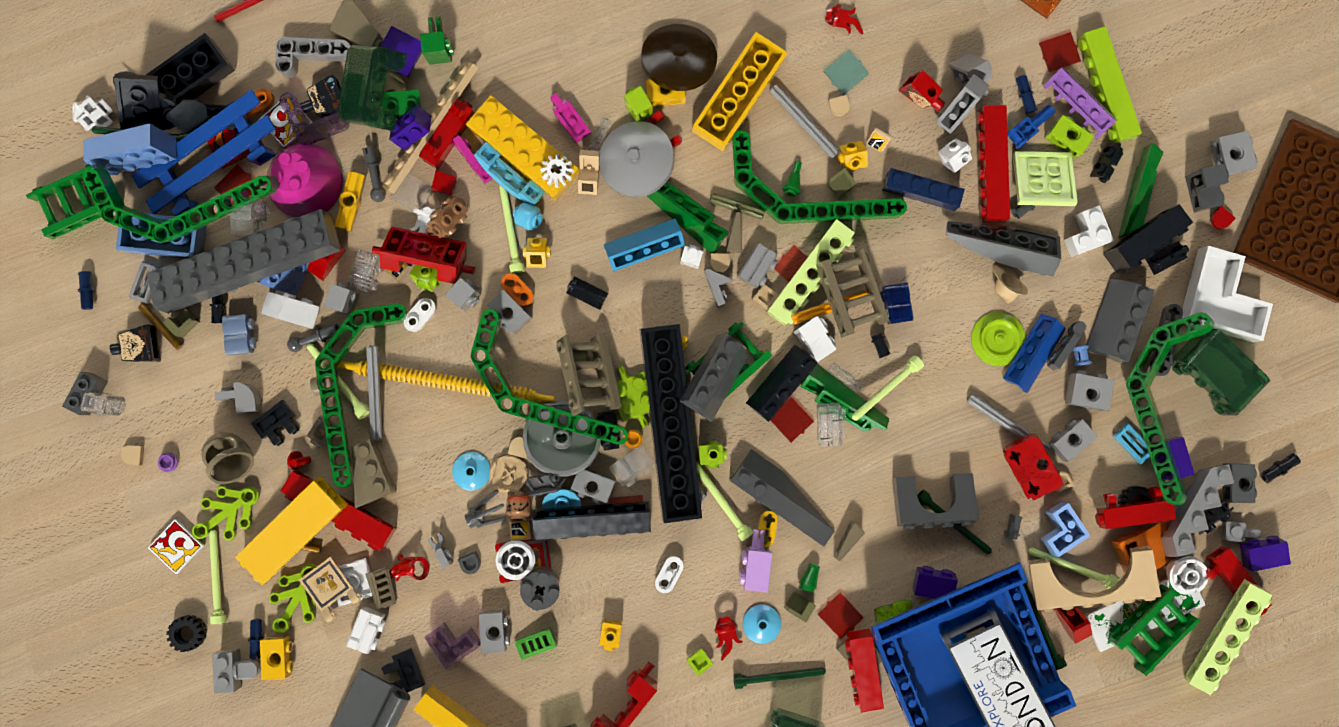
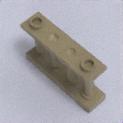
(839, 306)
(603, 365)

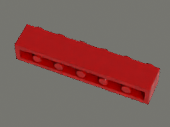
(993, 163)
(355, 520)

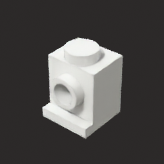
(691, 256)

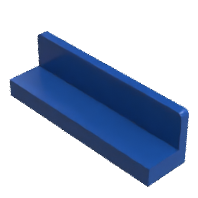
(1034, 352)

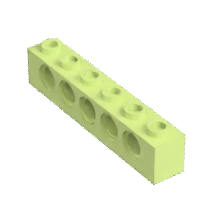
(838, 232)
(1226, 626)

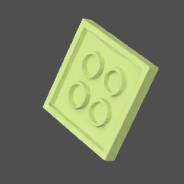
(1044, 178)

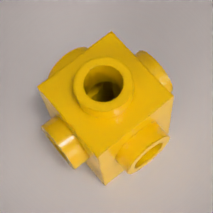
(853, 156)
(537, 252)

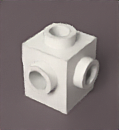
(955, 155)

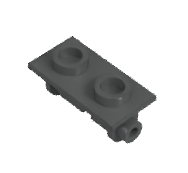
(545, 484)

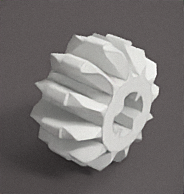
(562, 165)

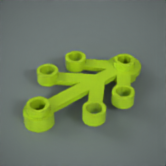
(229, 511)
(299, 595)

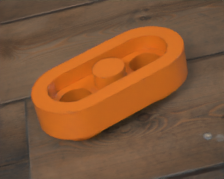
(264, 105)
(517, 290)

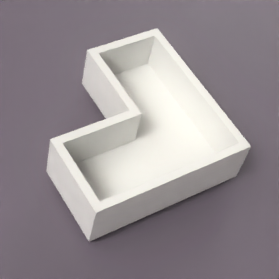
(1214, 292)

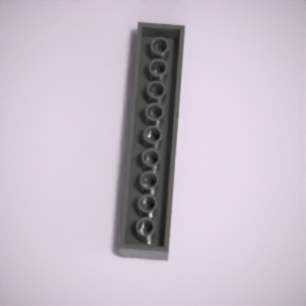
(243, 261)

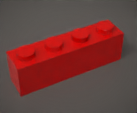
(865, 670)

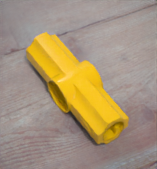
(347, 214)

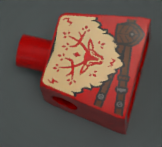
(923, 91)

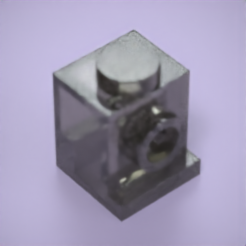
(315, 433)

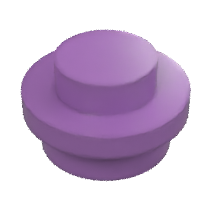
(167, 462)

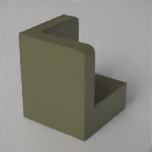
(841, 183)
(182, 323)
(800, 606)

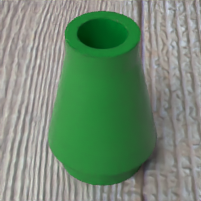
(809, 579)

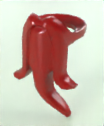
(839, 18)
(407, 568)
(726, 632)

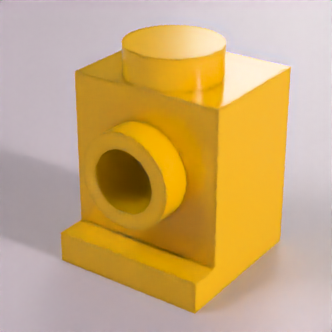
(610, 627)

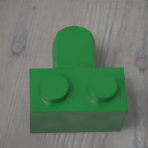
(436, 45)

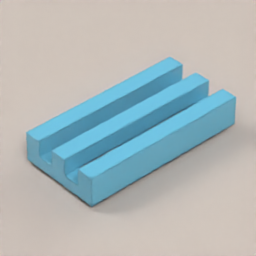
(1122, 432)

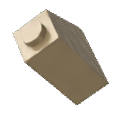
(354, 27)

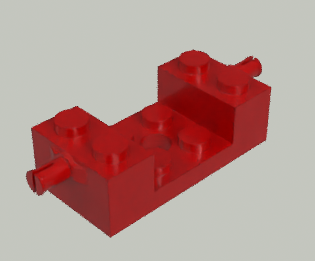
(442, 253)
(641, 689)

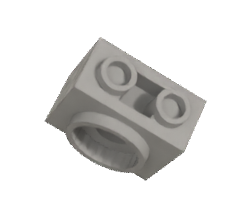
(1242, 149)
(1100, 387)

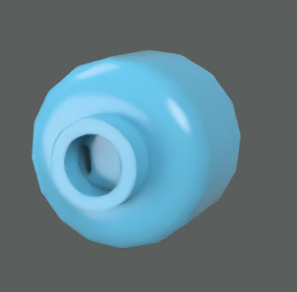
(527, 216)

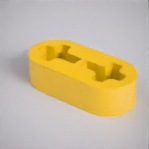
(772, 526)

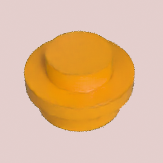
(635, 439)

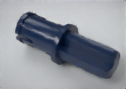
(1026, 94)
(85, 290)
(255, 637)

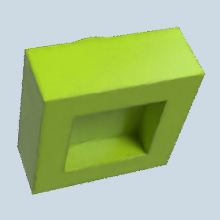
(699, 661)

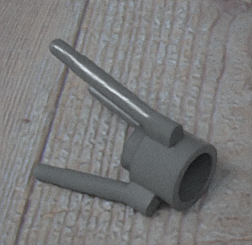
(476, 517)

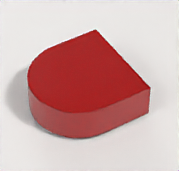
(1221, 218)

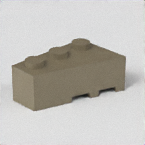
(369, 474)

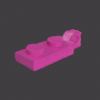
(570, 119)
(464, 148)

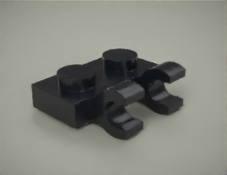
(272, 420)
(407, 669)

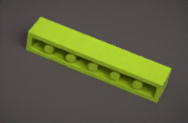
(1109, 83)

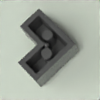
(1205, 187)

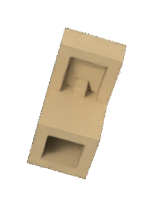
(589, 172)

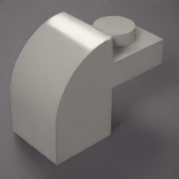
(245, 395)

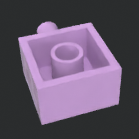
(756, 564)

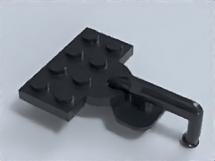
(142, 104)

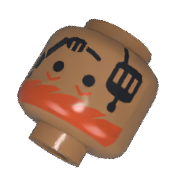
(518, 506)

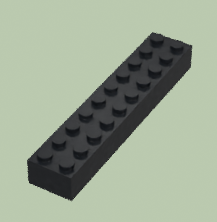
(670, 423)

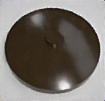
(679, 57)

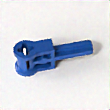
(1029, 127)

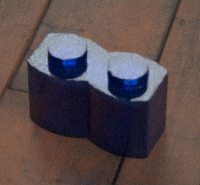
(897, 301)

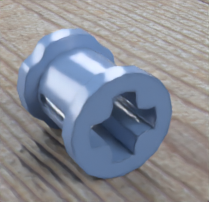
(1081, 355)

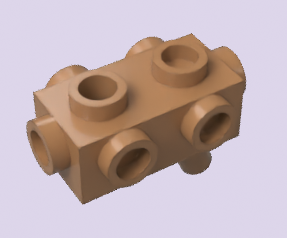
(445, 218)

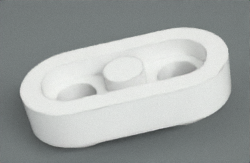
(420, 315)
(669, 574)

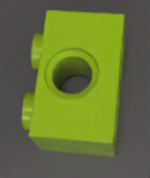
(638, 104)
(1058, 136)

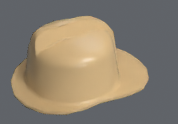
(1007, 284)

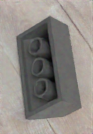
(1119, 320)
(715, 376)

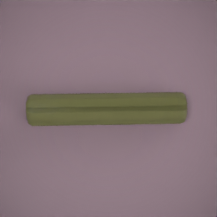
(737, 206)

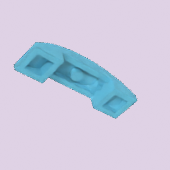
(506, 176)

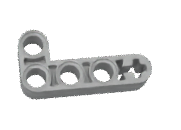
(314, 54)

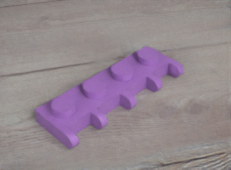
(1081, 101)

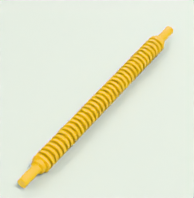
(441, 381)

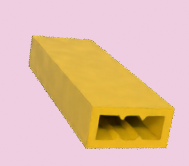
(291, 530)
(444, 711)

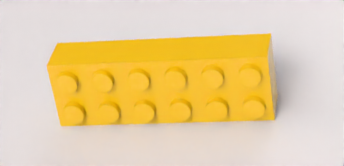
(739, 91)
(517, 144)

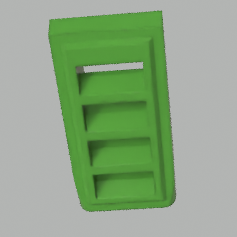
(550, 637)

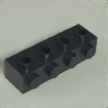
(781, 382)

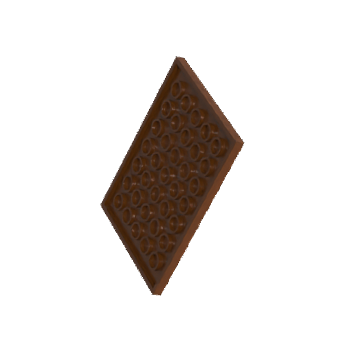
(1297, 213)

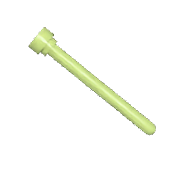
(516, 264)
(914, 365)
(360, 409)
(743, 530)
(1107, 580)
(218, 615)

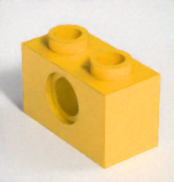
(659, 98)
(269, 666)

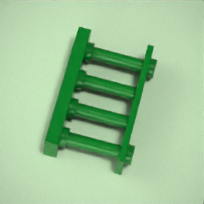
(72, 220)
(747, 370)
(1136, 624)

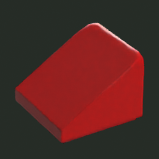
(443, 183)

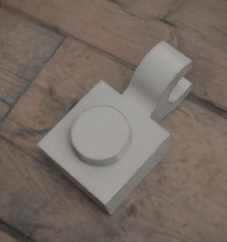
(1237, 531)
(444, 555)

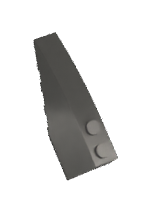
(1016, 248)
(778, 493)

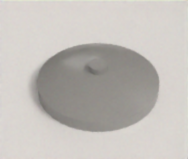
(636, 159)
(558, 449)

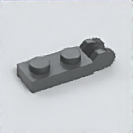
(1067, 344)

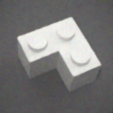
(1093, 232)
(286, 308)
(815, 340)

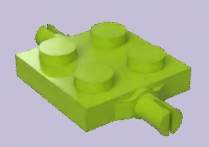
(633, 396)

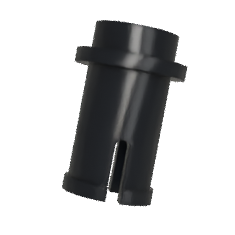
(880, 345)

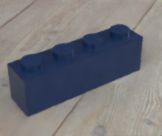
(923, 189)

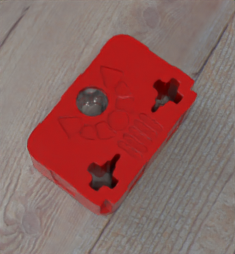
(1029, 451)

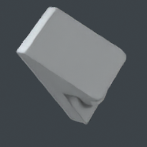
(715, 281)

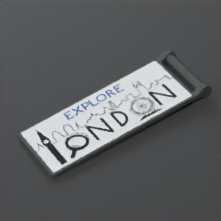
(996, 675)

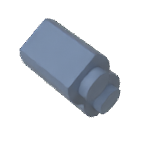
(238, 334)

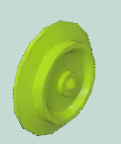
(997, 338)

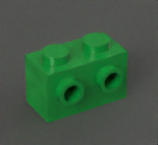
(400, 101)

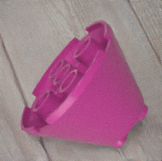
(306, 179)

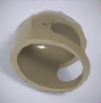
(226, 457)

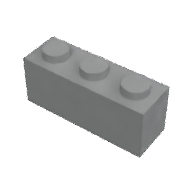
(962, 103)

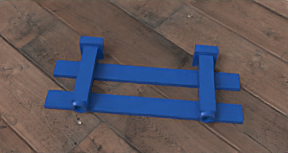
(249, 137)

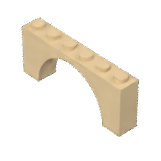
(1137, 583)

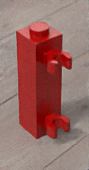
(441, 141)
(1135, 513)
(1230, 570)

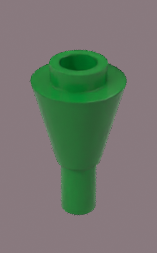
(792, 185)

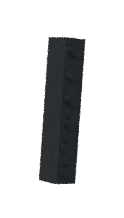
(591, 521)

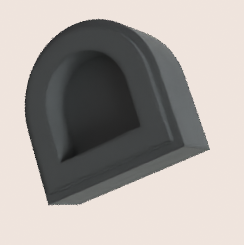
(470, 563)

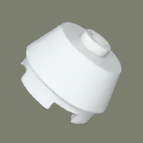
(515, 560)
(1187, 574)

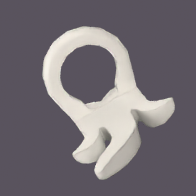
(423, 219)

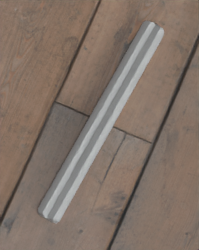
(804, 121)
(374, 392)
(1000, 418)

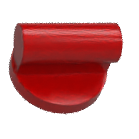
(296, 460)

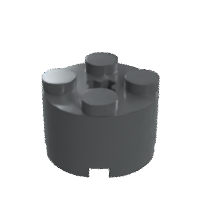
(537, 598)

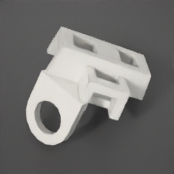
(98, 116)

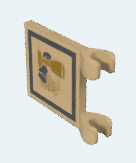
(327, 585)

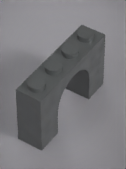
(911, 513)

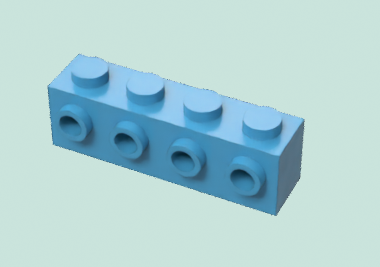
(644, 244)

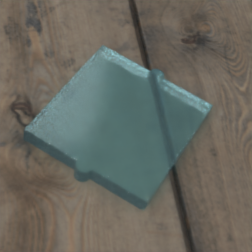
(846, 72)

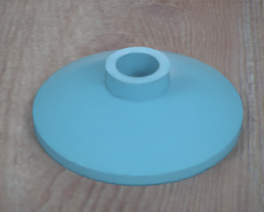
(478, 464)
(561, 499)
(759, 614)

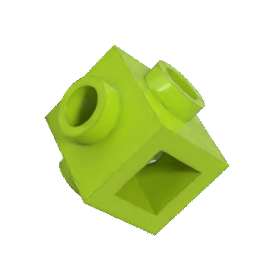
(425, 277)
(704, 454)

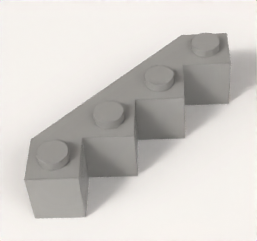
(1191, 516)

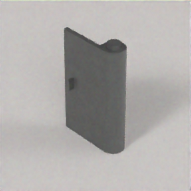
(372, 703)

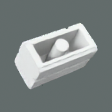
(366, 630)

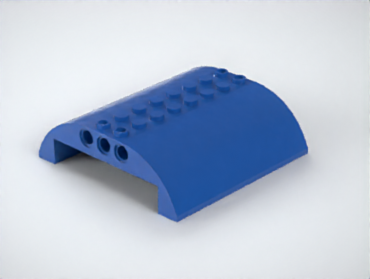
(924, 671)

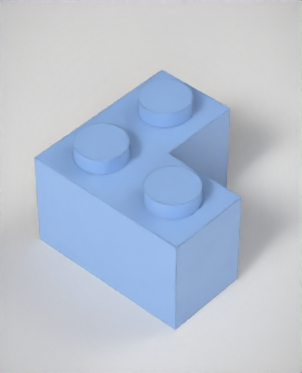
(1067, 532)

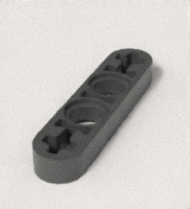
(1167, 316)

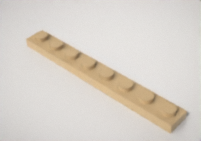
(444, 102)

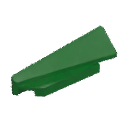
(1141, 190)
(690, 216)
(832, 391)

